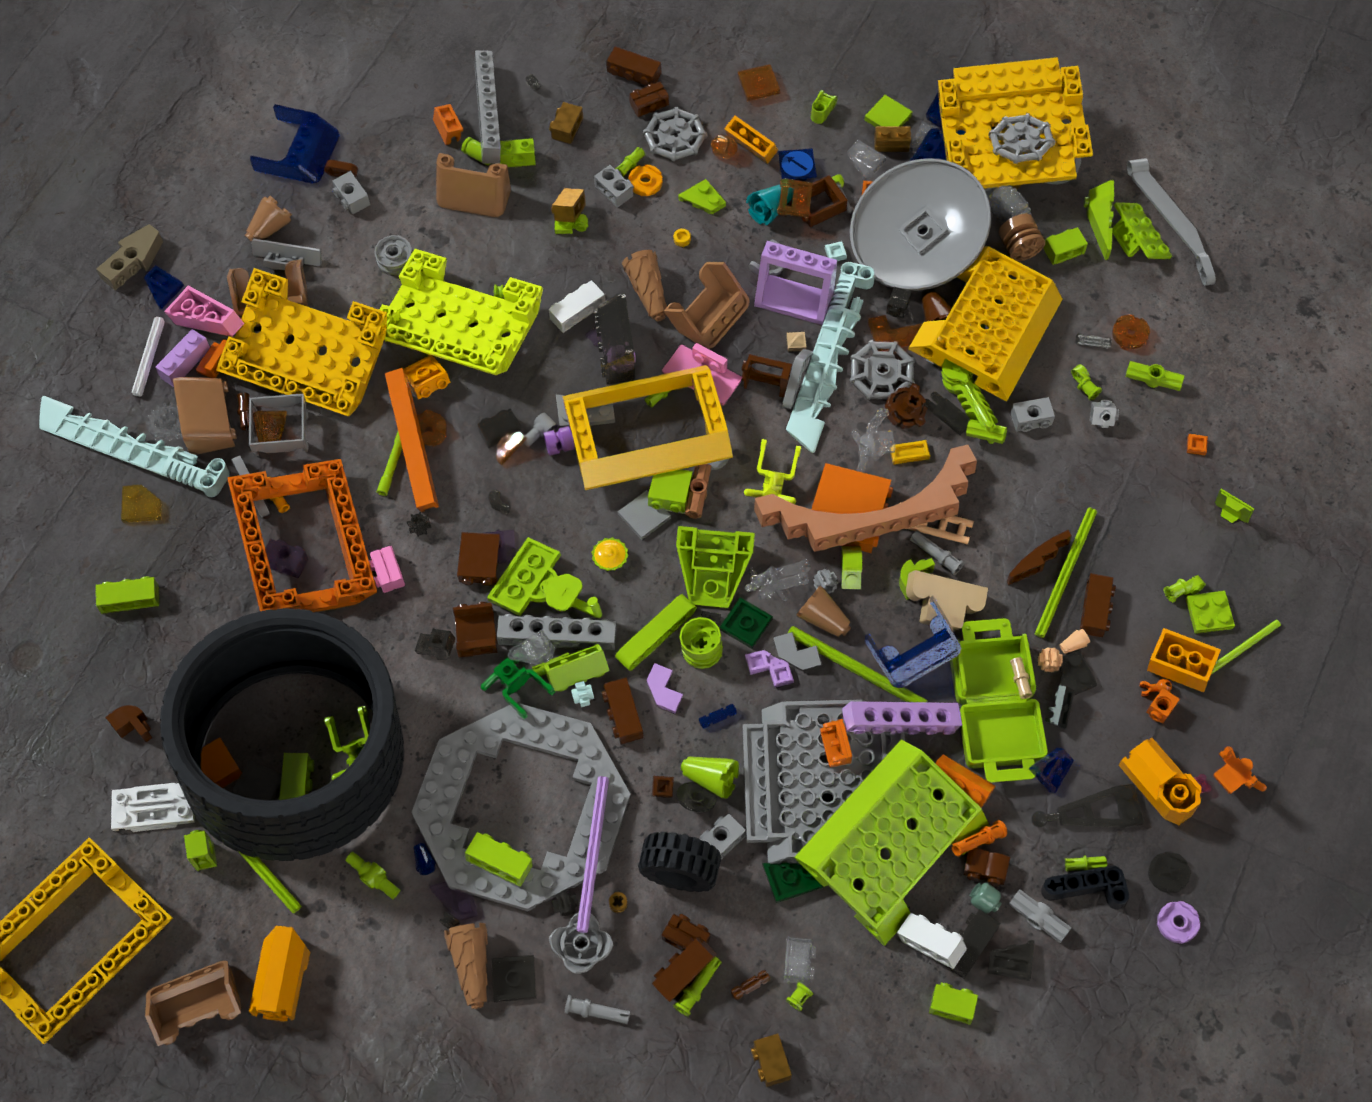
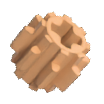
(1050, 660)

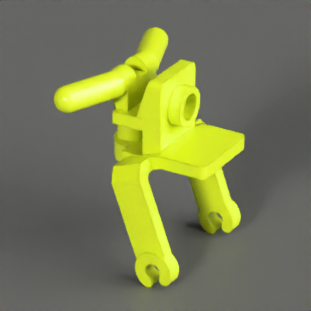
(773, 480)

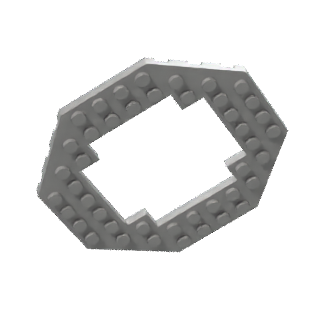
(447, 780)

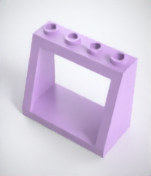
(793, 297)

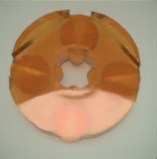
(1127, 340)
(439, 427)

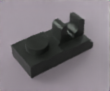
(1063, 706)

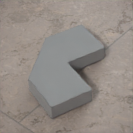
(788, 651)

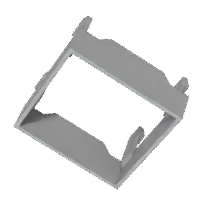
(272, 402)

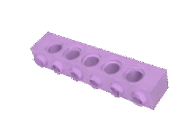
(947, 713)

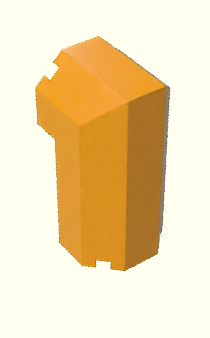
(1162, 782)
(279, 975)

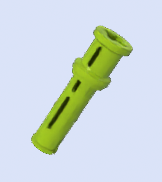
(692, 993)

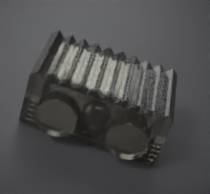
(498, 426)

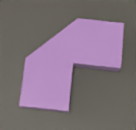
(764, 661)
(663, 697)

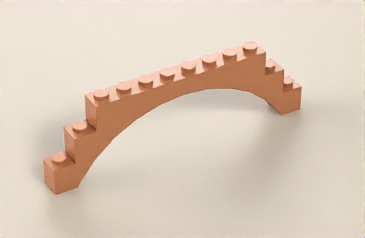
(833, 529)

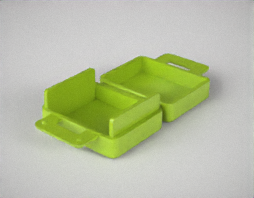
(995, 721)

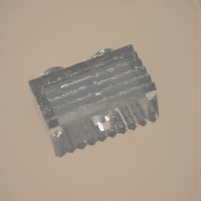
(798, 961)

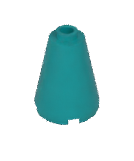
(764, 204)

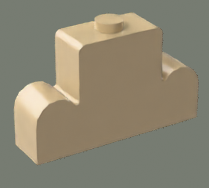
(952, 596)

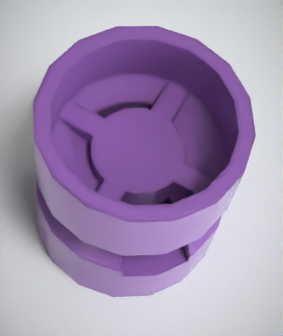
(559, 441)

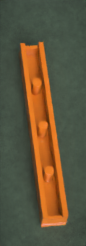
(411, 440)

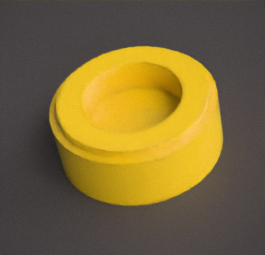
(682, 237)

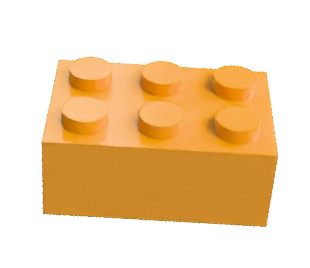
(1183, 660)

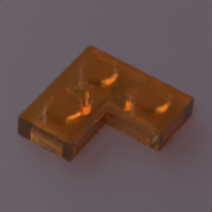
(882, 333)

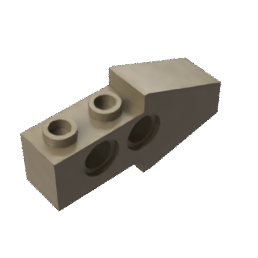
(135, 253)

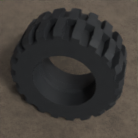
(679, 861)

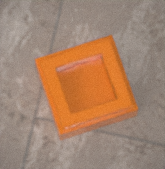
(1197, 444)

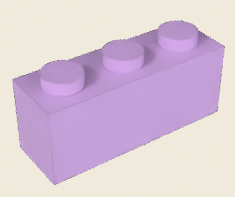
(183, 357)

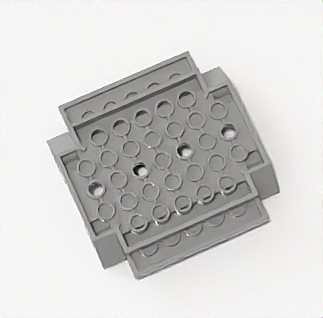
(789, 779)

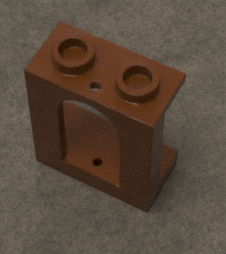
(753, 374)

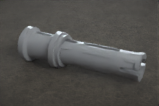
(944, 557)
(586, 1008)

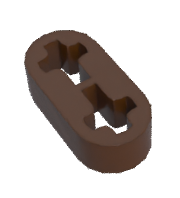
(339, 168)

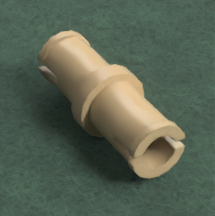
(1021, 678)

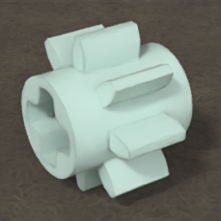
(582, 694)

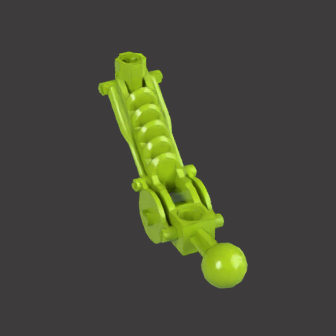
(982, 419)

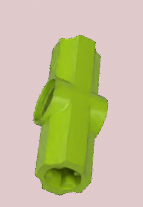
(1145, 373)

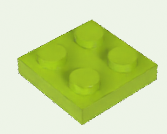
(1210, 612)

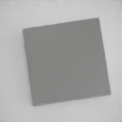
(643, 518)

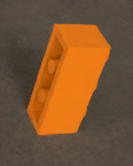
(972, 784)

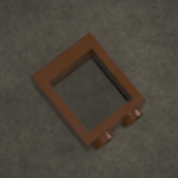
(835, 194)

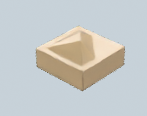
(796, 341)

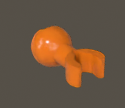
(1155, 687)

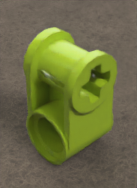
(822, 107)

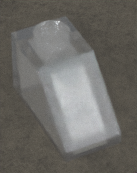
(533, 649)

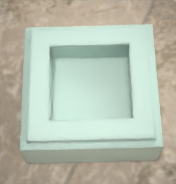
(836, 251)

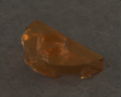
(508, 445)

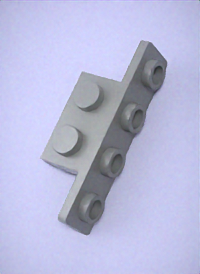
(279, 254)

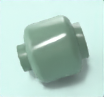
(985, 898)

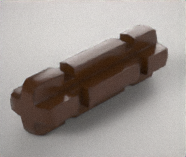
(750, 984)

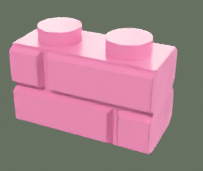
(387, 569)

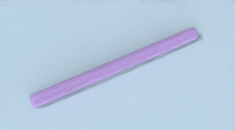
(592, 855)

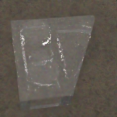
(865, 159)

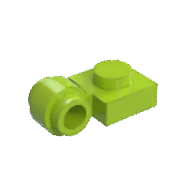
(580, 225)

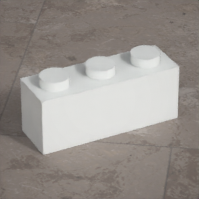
(576, 306)
(932, 940)

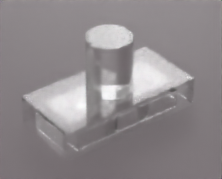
(920, 135)

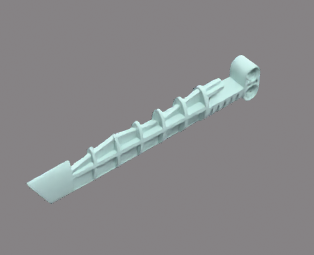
(822, 369)
(110, 440)

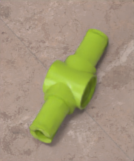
(372, 875)

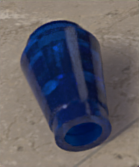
(424, 861)

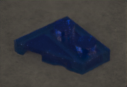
(162, 285)
(1052, 769)

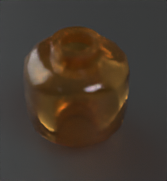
(724, 146)

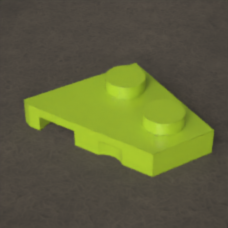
(703, 197)

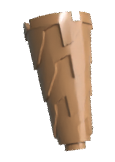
(646, 281)
(470, 960)

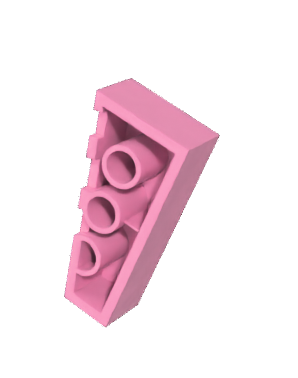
(203, 313)

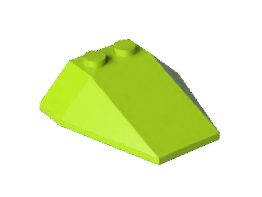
(713, 563)

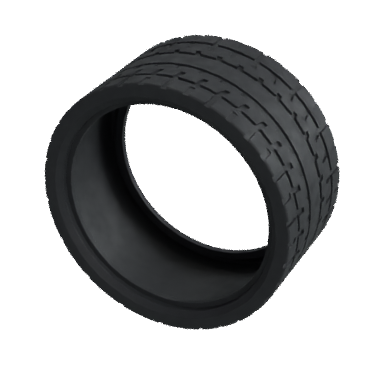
(262, 648)

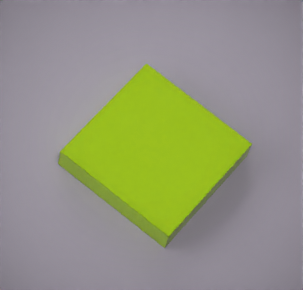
(888, 113)

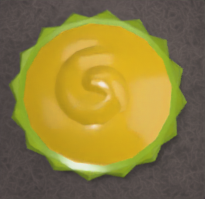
(609, 554)

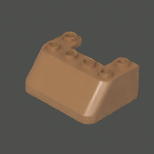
(297, 288)
(714, 308)
(191, 999)

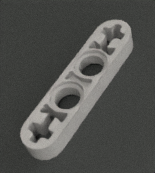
(242, 470)

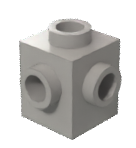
(1103, 413)

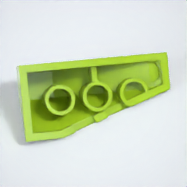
(1100, 215)

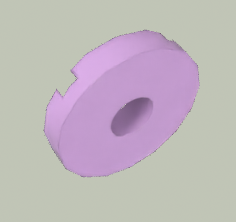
(1170, 930)

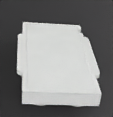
(150, 808)

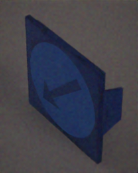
(797, 164)

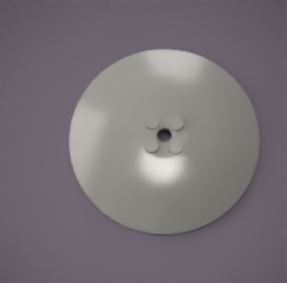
(915, 197)

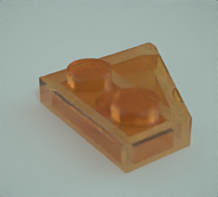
(269, 425)

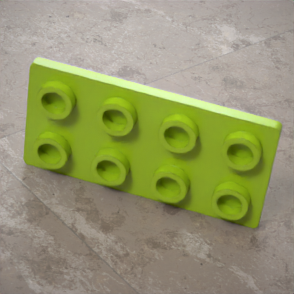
(1136, 232)

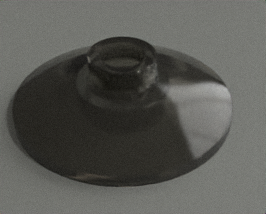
(695, 797)

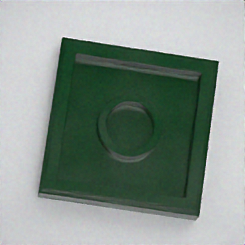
(746, 623)

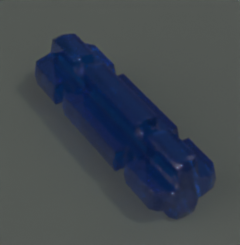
(717, 716)

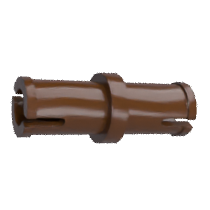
(243, 410)

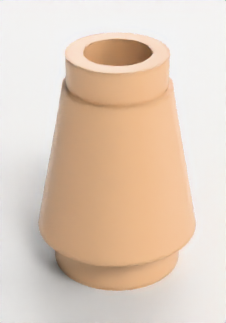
(1075, 641)

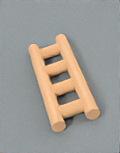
(941, 531)

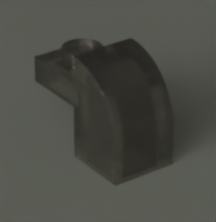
(436, 644)

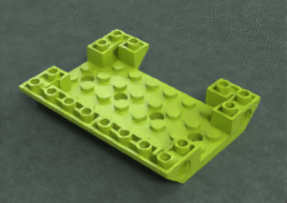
(877, 819)

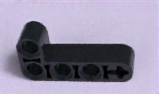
(1084, 887)

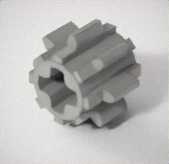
(826, 580)

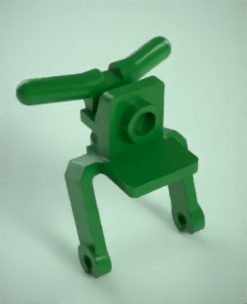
(514, 680)

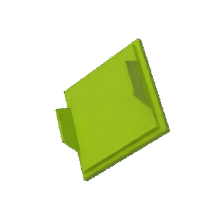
(1233, 507)

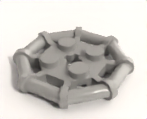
(678, 126)
(1012, 147)
(879, 359)

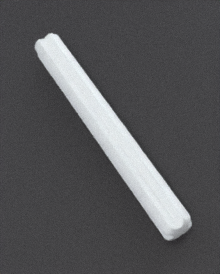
(148, 356)

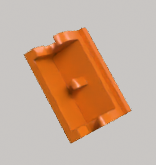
(447, 123)
(836, 743)

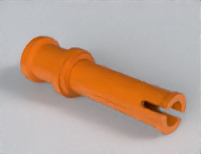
(985, 836)

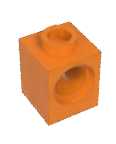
(1166, 699)

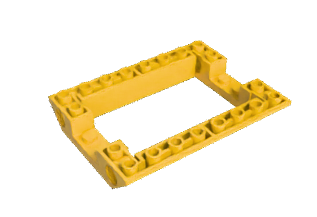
(655, 459)
(42, 902)

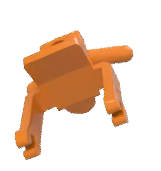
(1236, 772)

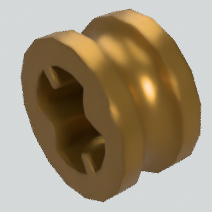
(624, 902)

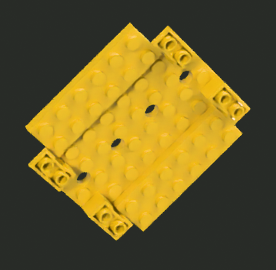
(987, 93)

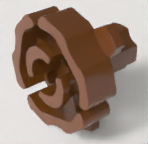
(907, 406)

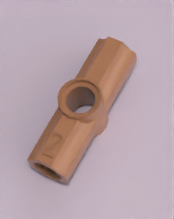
(697, 498)

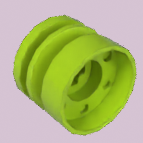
(700, 633)

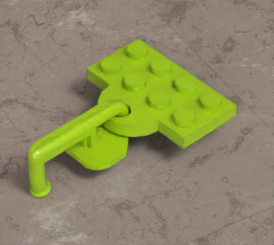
(533, 579)

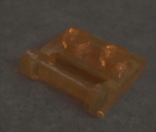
(800, 199)

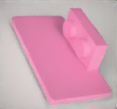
(724, 379)

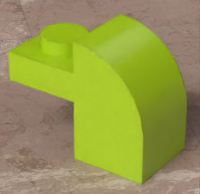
(923, 565)
(851, 567)

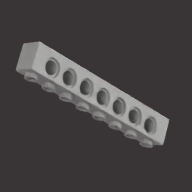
(487, 107)

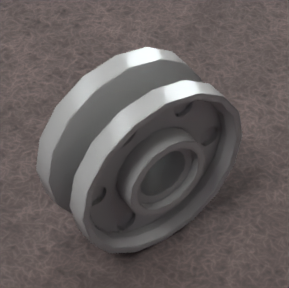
(391, 246)

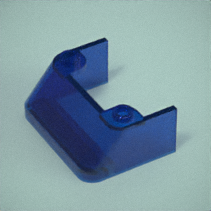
(923, 657)

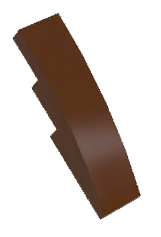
(1035, 560)

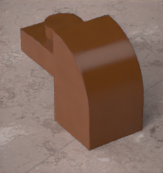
(127, 719)

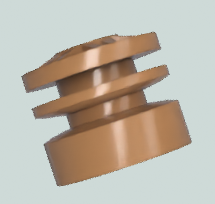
(1021, 237)

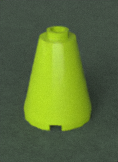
(712, 773)

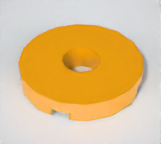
(646, 188)

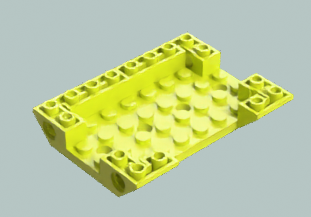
(451, 335)

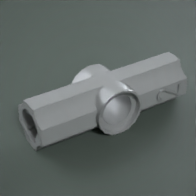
(1039, 916)

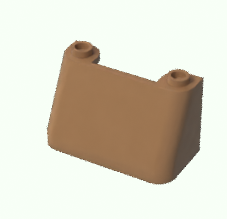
(472, 190)
(203, 414)

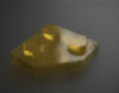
(139, 504)

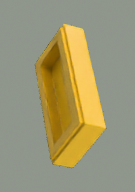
(910, 452)

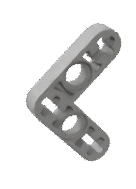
(799, 366)

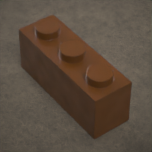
(633, 66)
(1097, 605)
(622, 711)
(683, 968)

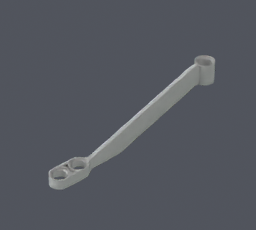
(1173, 215)

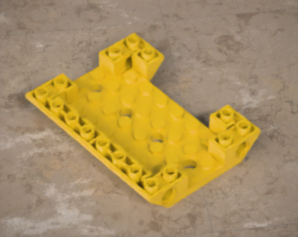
(1012, 326)
(298, 367)

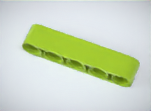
(655, 632)

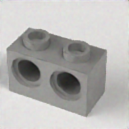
(613, 185)

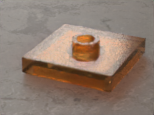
(758, 82)

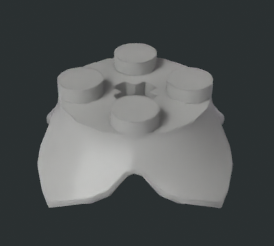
(564, 942)

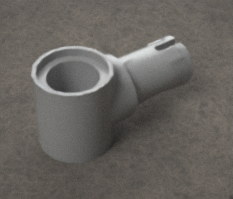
(542, 424)

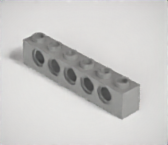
(564, 639)

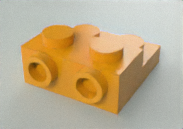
(426, 377)

